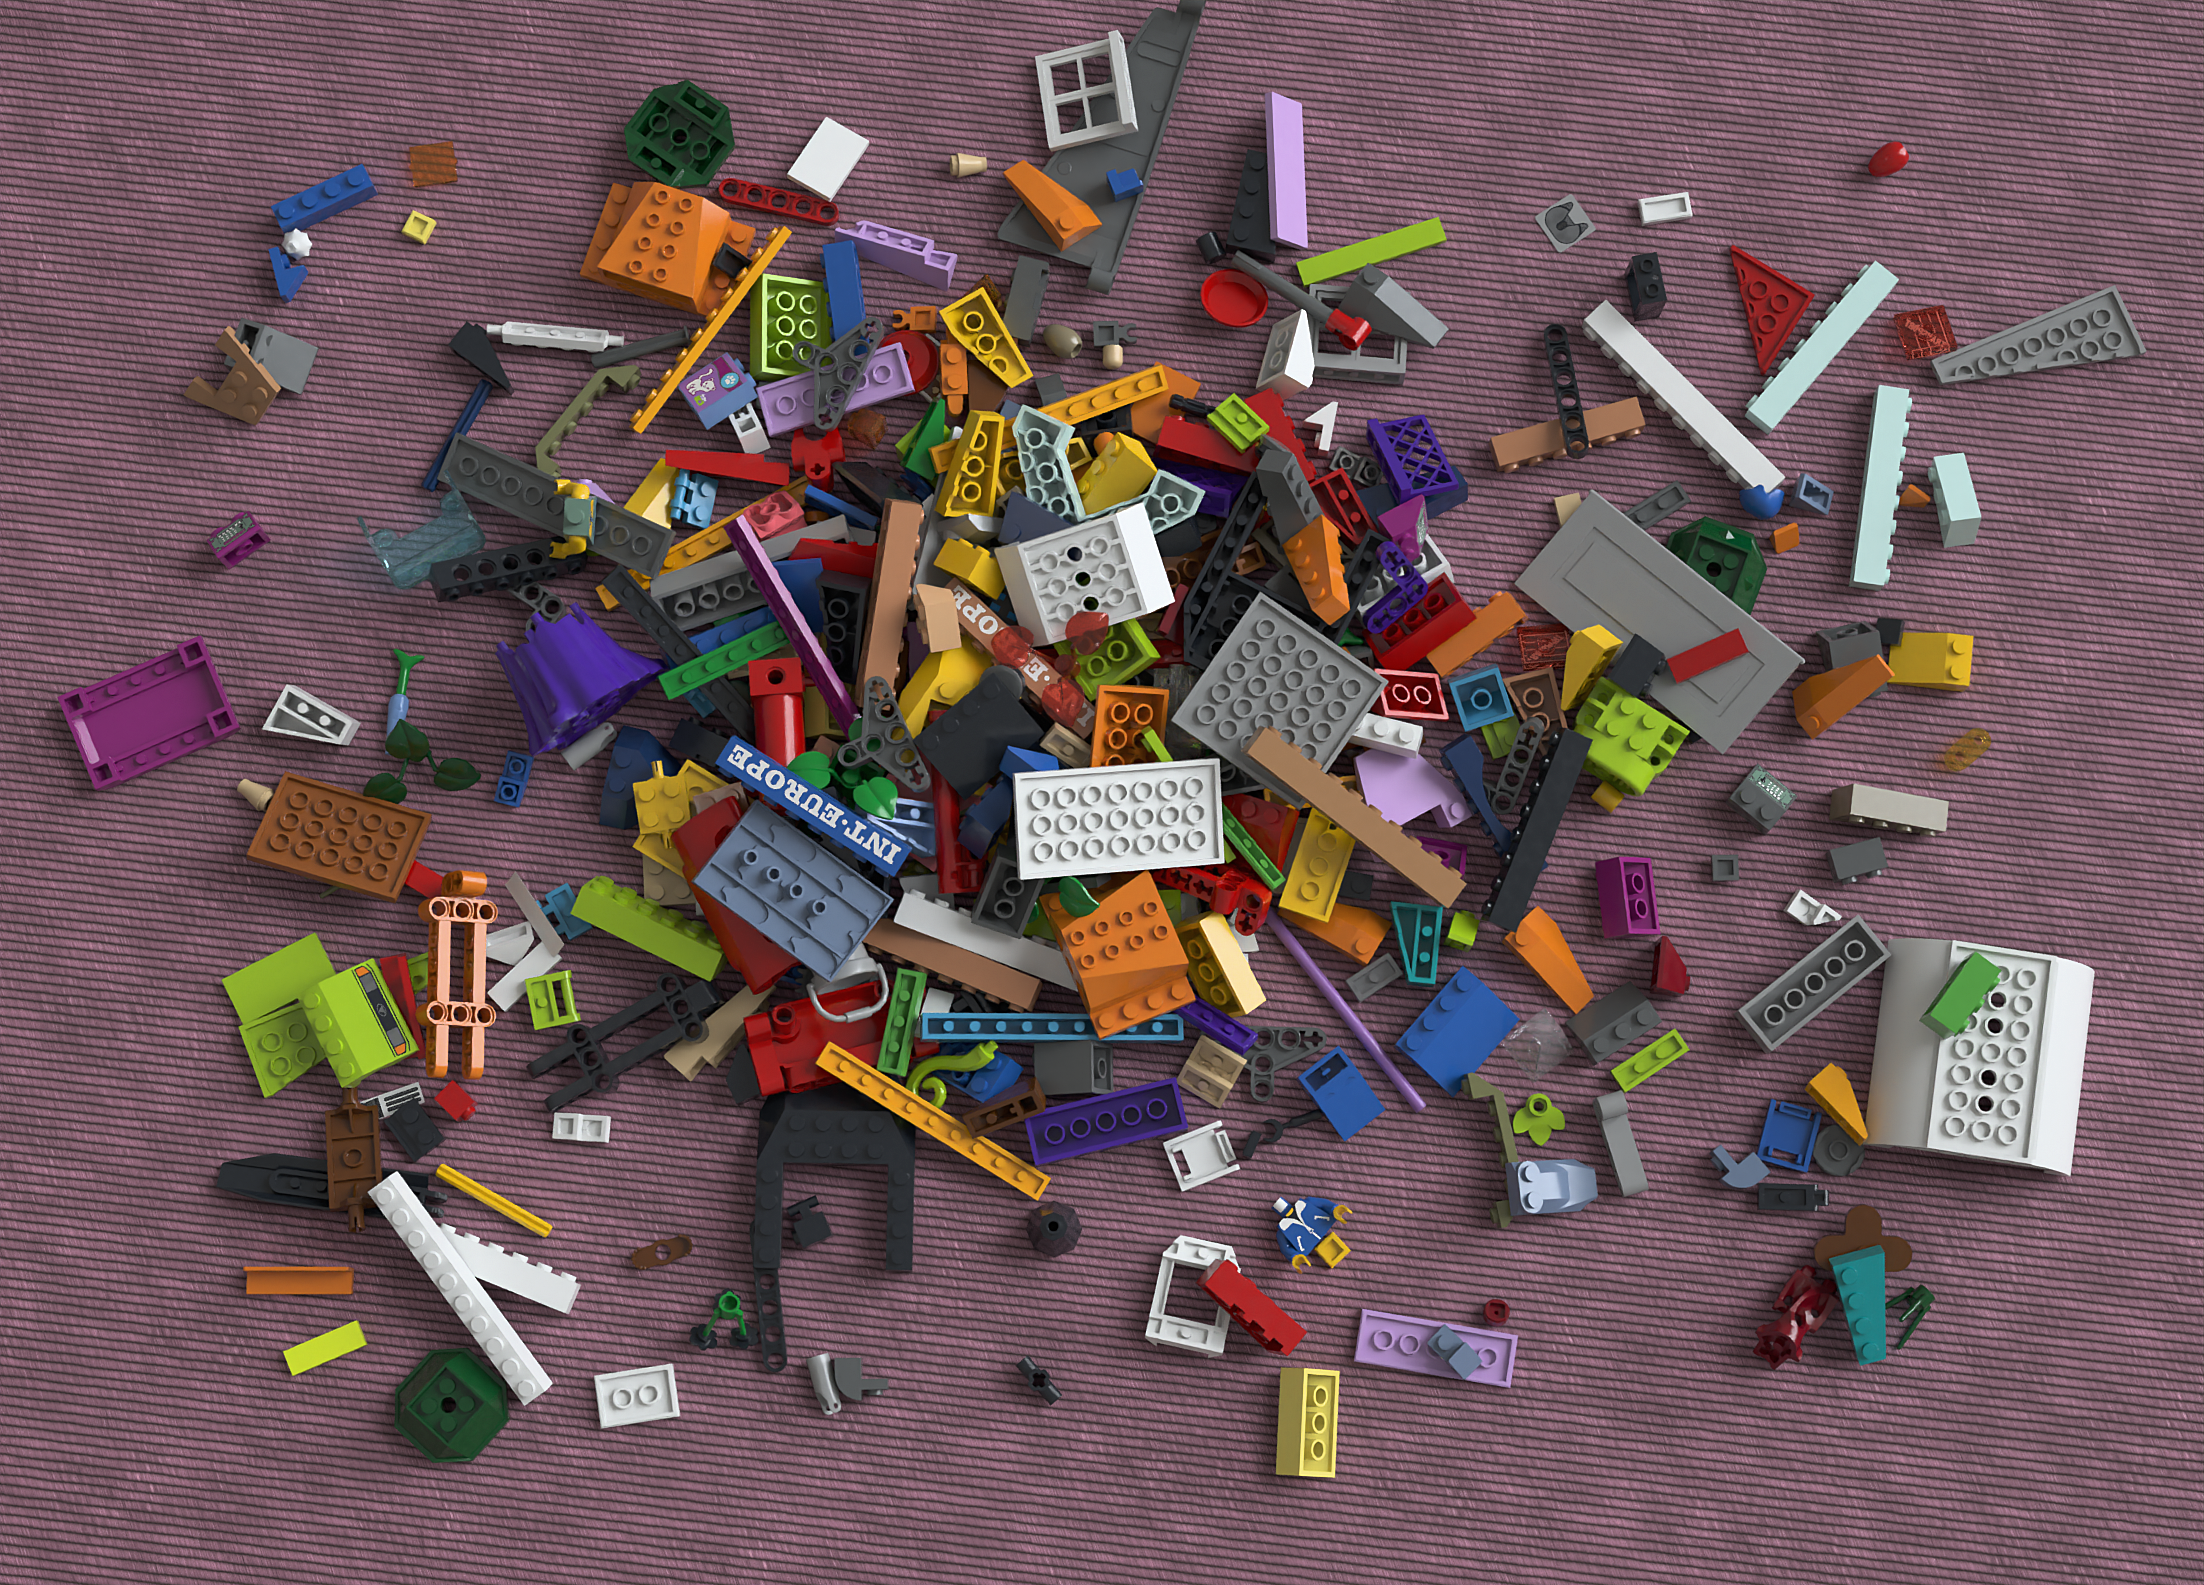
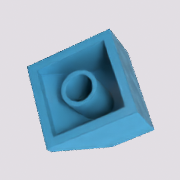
(1480, 697)

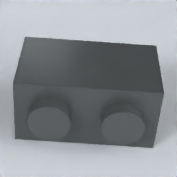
(1857, 860)

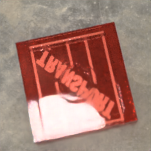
(1925, 332)
(1543, 646)

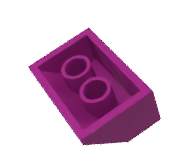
(1627, 897)

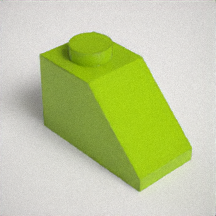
(1462, 931)

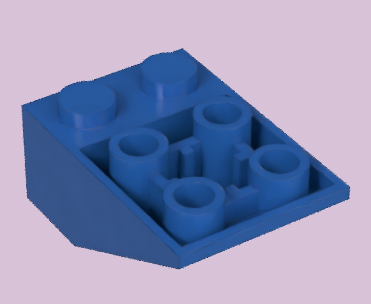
(980, 1083)
(1341, 1093)

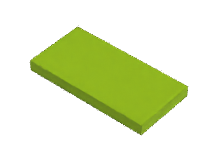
(278, 978)

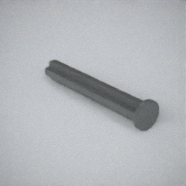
(641, 348)

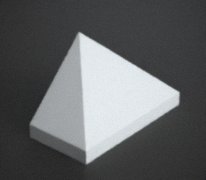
(510, 943)

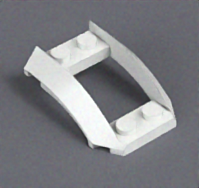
(1183, 1332)

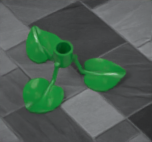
(874, 797)
(1073, 898)

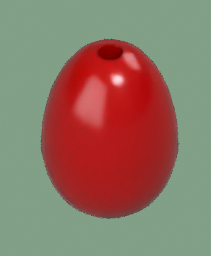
(1888, 159)

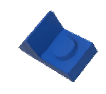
(287, 279)

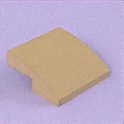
(1211, 1071)

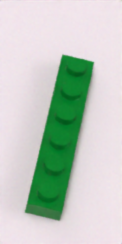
(722, 659)

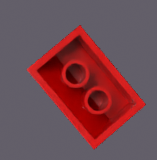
(1411, 696)

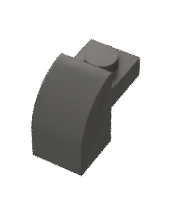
(851, 1382)

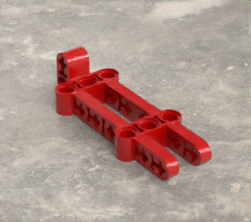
(1231, 890)

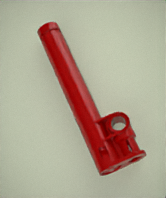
(955, 867)

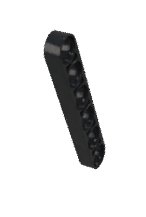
(1569, 390)
(767, 1321)

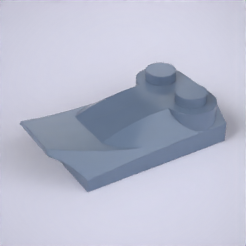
(1549, 1186)

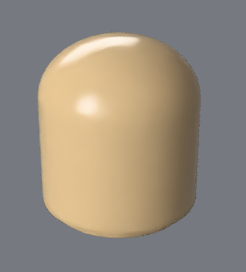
(1112, 356)

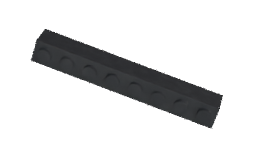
(1536, 829)

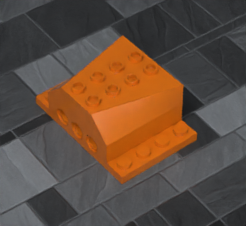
(664, 246)
(1122, 954)

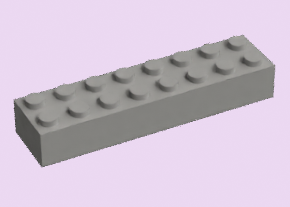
(724, 583)

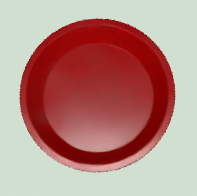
(1233, 298)
(920, 356)

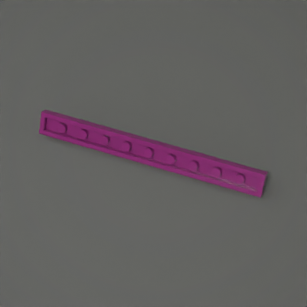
(792, 623)

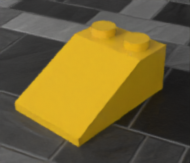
(1932, 661)
(1586, 662)

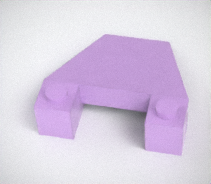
(1407, 789)

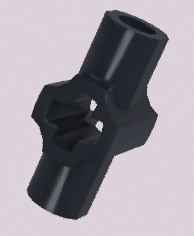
(1049, 1391)

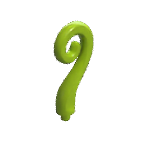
(973, 1060)

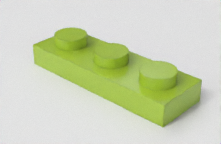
(1649, 1060)

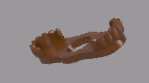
(646, 1257)

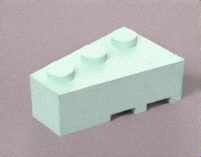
(1955, 499)

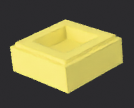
(419, 227)

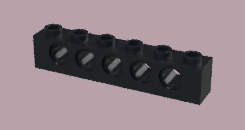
(469, 568)

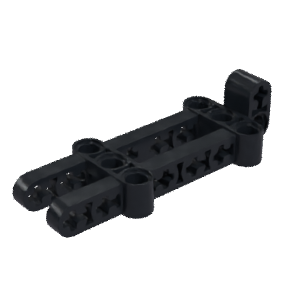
(701, 999)

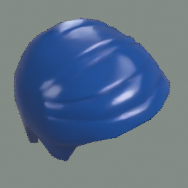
(1760, 503)

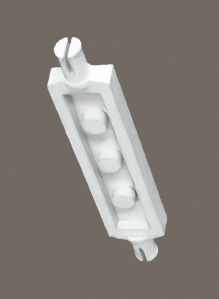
(555, 336)

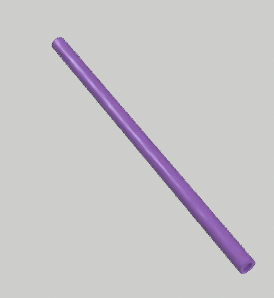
(1344, 1010)

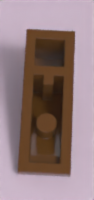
(1006, 1108)

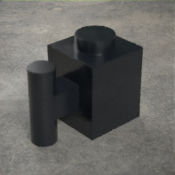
(811, 1228)

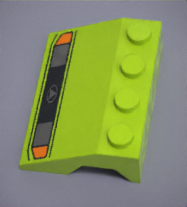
(357, 1023)

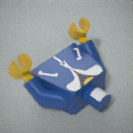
(1305, 1226)

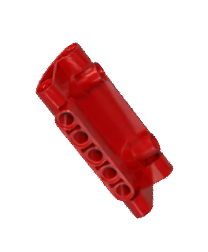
(745, 947)
(787, 1051)

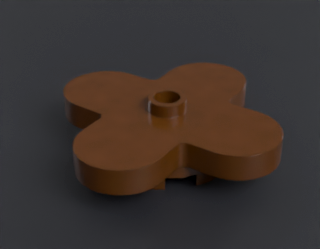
(1863, 1231)

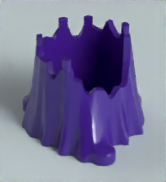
(572, 678)

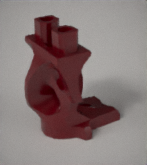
(1785, 1333)

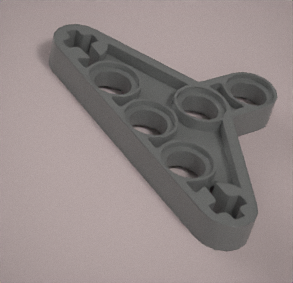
(832, 380)
(880, 728)
(1277, 1054)

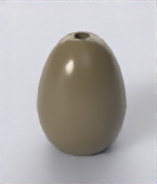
(1062, 341)

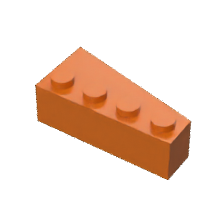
(1318, 567)

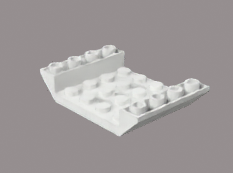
(1116, 554)

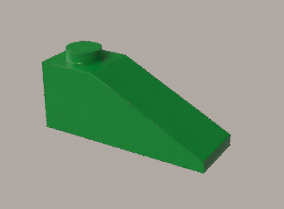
(929, 434)

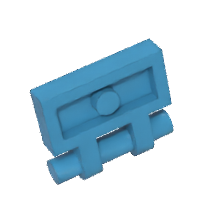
(699, 501)
(561, 904)

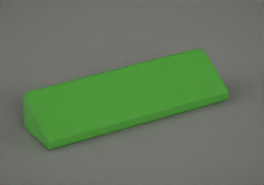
(1250, 850)
(901, 1022)

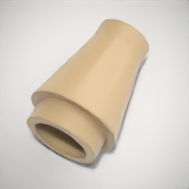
(966, 165)
(256, 794)

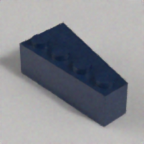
(1380, 498)
(1030, 520)

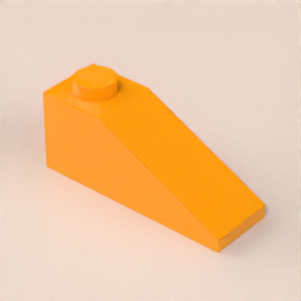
(1836, 1097)

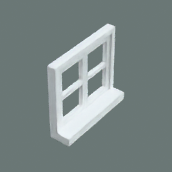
(1120, 86)

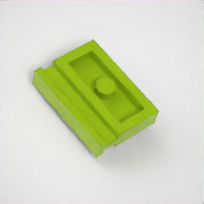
(1237, 423)
(1501, 735)

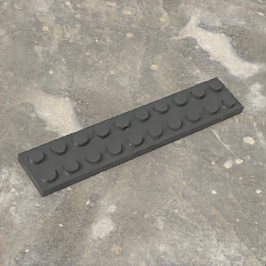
(531, 496)

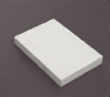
(828, 159)
(636, 1396)

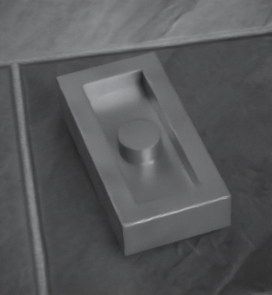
(1374, 977)

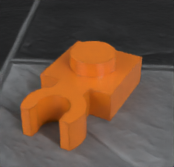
(920, 319)

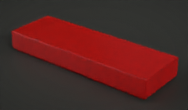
(1707, 656)

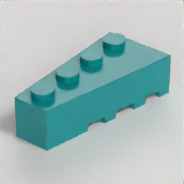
(1862, 1296)

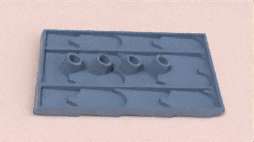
(792, 891)

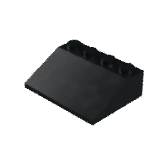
(974, 734)

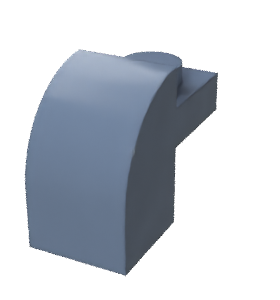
(1741, 1175)

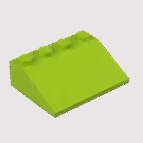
(780, 317)
(1120, 657)

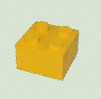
(971, 567)

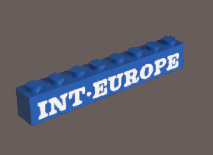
(813, 806)

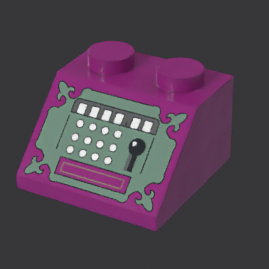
(1406, 527)
(237, 539)

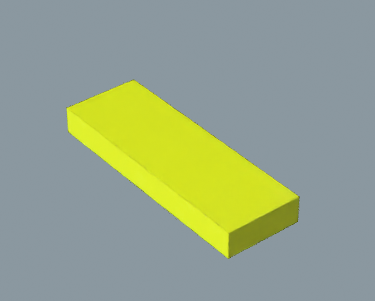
(325, 1348)

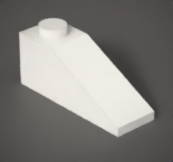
(749, 430)

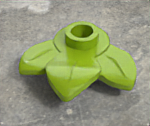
(1538, 1123)

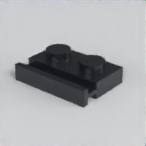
(414, 1130)

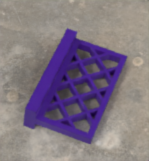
(1392, 463)
(1216, 499)

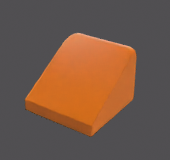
(1785, 538)

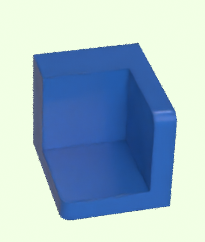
(1123, 184)

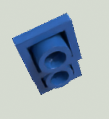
(514, 778)

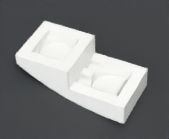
(581, 1127)

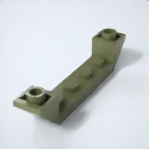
(622, 377)
(1477, 1088)

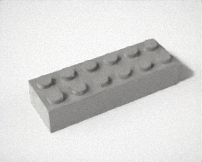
(1812, 984)

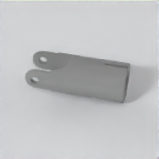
(588, 745)
(824, 1382)

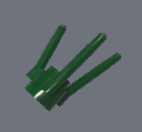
(1918, 1301)

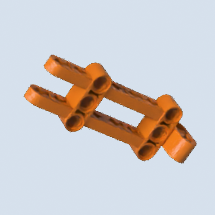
(458, 890)

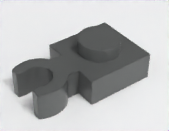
(1110, 334)

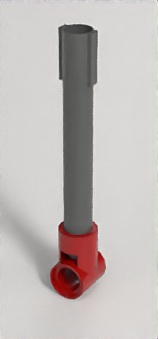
(1350, 331)

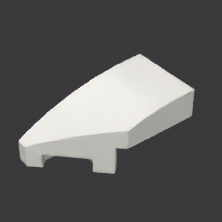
(1808, 910)

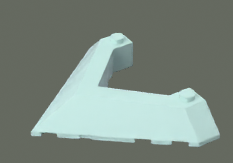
(1051, 483)

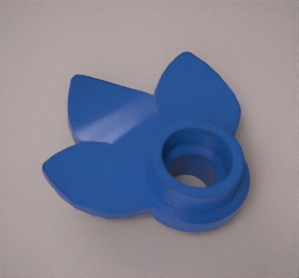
(920, 487)

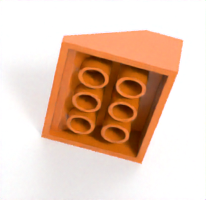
(1118, 723)

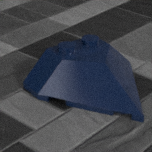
(630, 765)

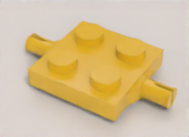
(662, 804)

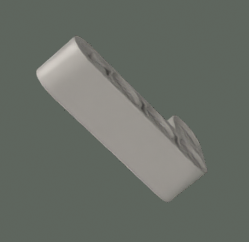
(1620, 1143)

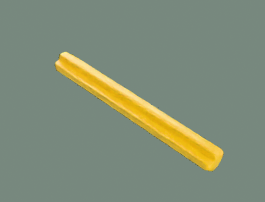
(493, 1200)

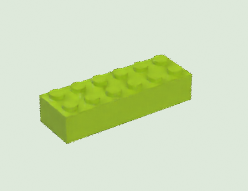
(650, 927)

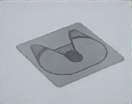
(1565, 223)

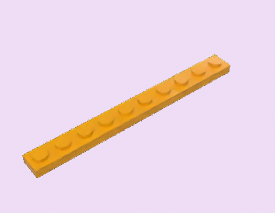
(703, 336)
(1074, 408)
(701, 545)
(932, 1120)

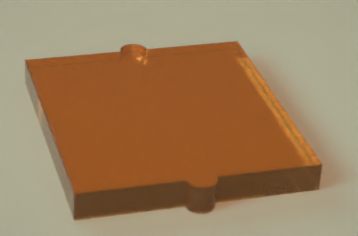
(433, 164)

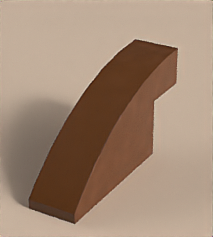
(985, 389)

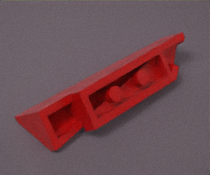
(727, 464)

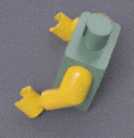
(578, 518)

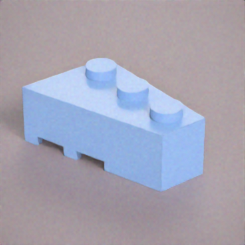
(911, 824)

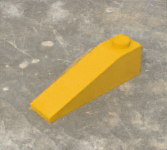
(654, 494)

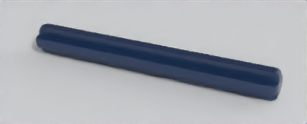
(461, 426)

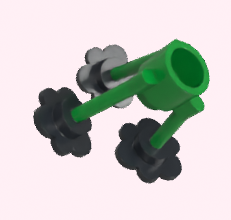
(728, 1307)

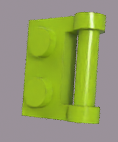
(543, 1000)

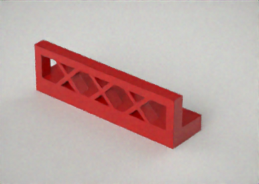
(398, 979)

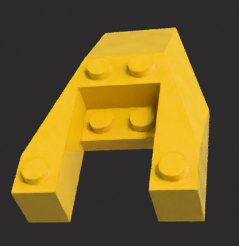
(938, 686)

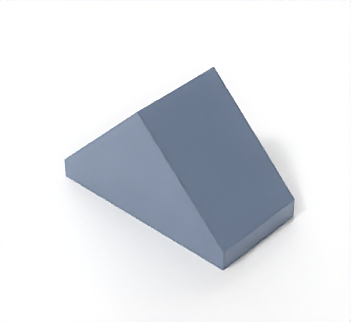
(1811, 495)

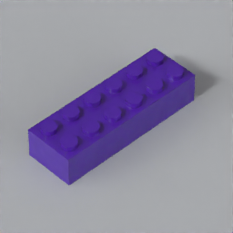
(1106, 1122)

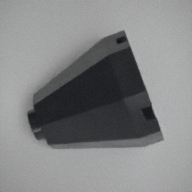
(1054, 1242)

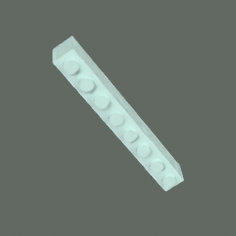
(1820, 349)
(1879, 488)

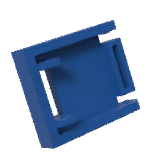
(1788, 1132)

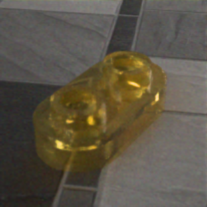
(1968, 749)

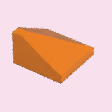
(1914, 497)

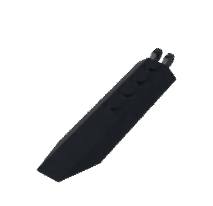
(304, 1183)

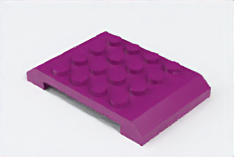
(149, 715)

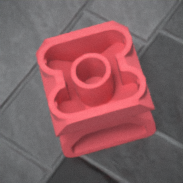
(775, 516)

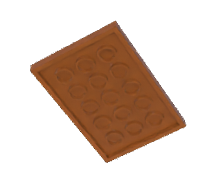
(339, 837)

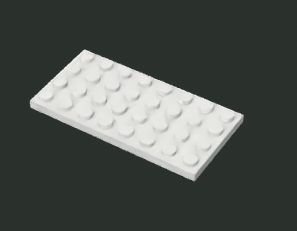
(1118, 818)

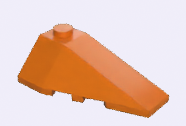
(1055, 208)
(1349, 930)

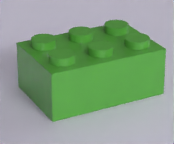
(1961, 996)

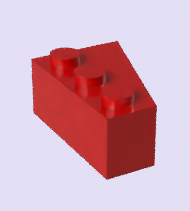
(1343, 507)

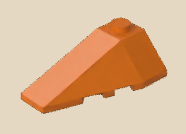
(1833, 694)
(1548, 957)

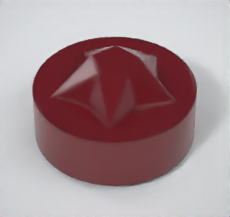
(1496, 1312)

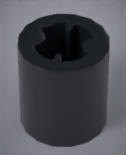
(1211, 248)

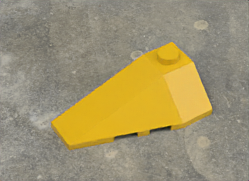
(983, 333)

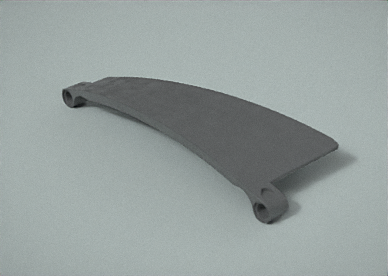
(1156, 70)

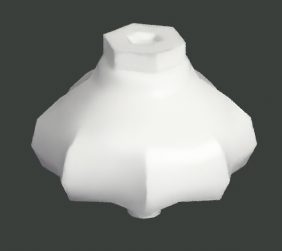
(296, 244)

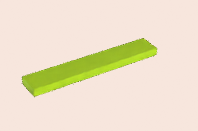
(1371, 251)

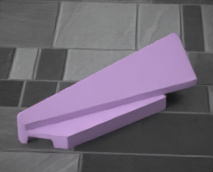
(901, 252)

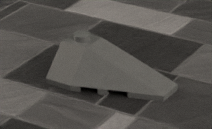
(1391, 309)

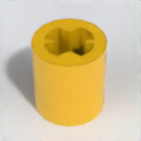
(1607, 796)

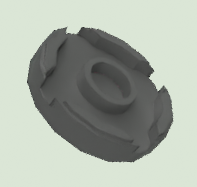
(1837, 1152)

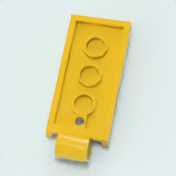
(1317, 869)

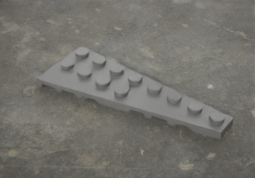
(2072, 335)

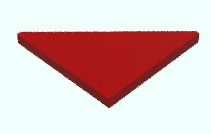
(1770, 305)

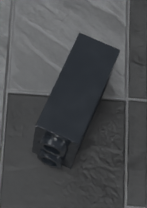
(1645, 286)

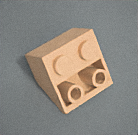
(937, 617)

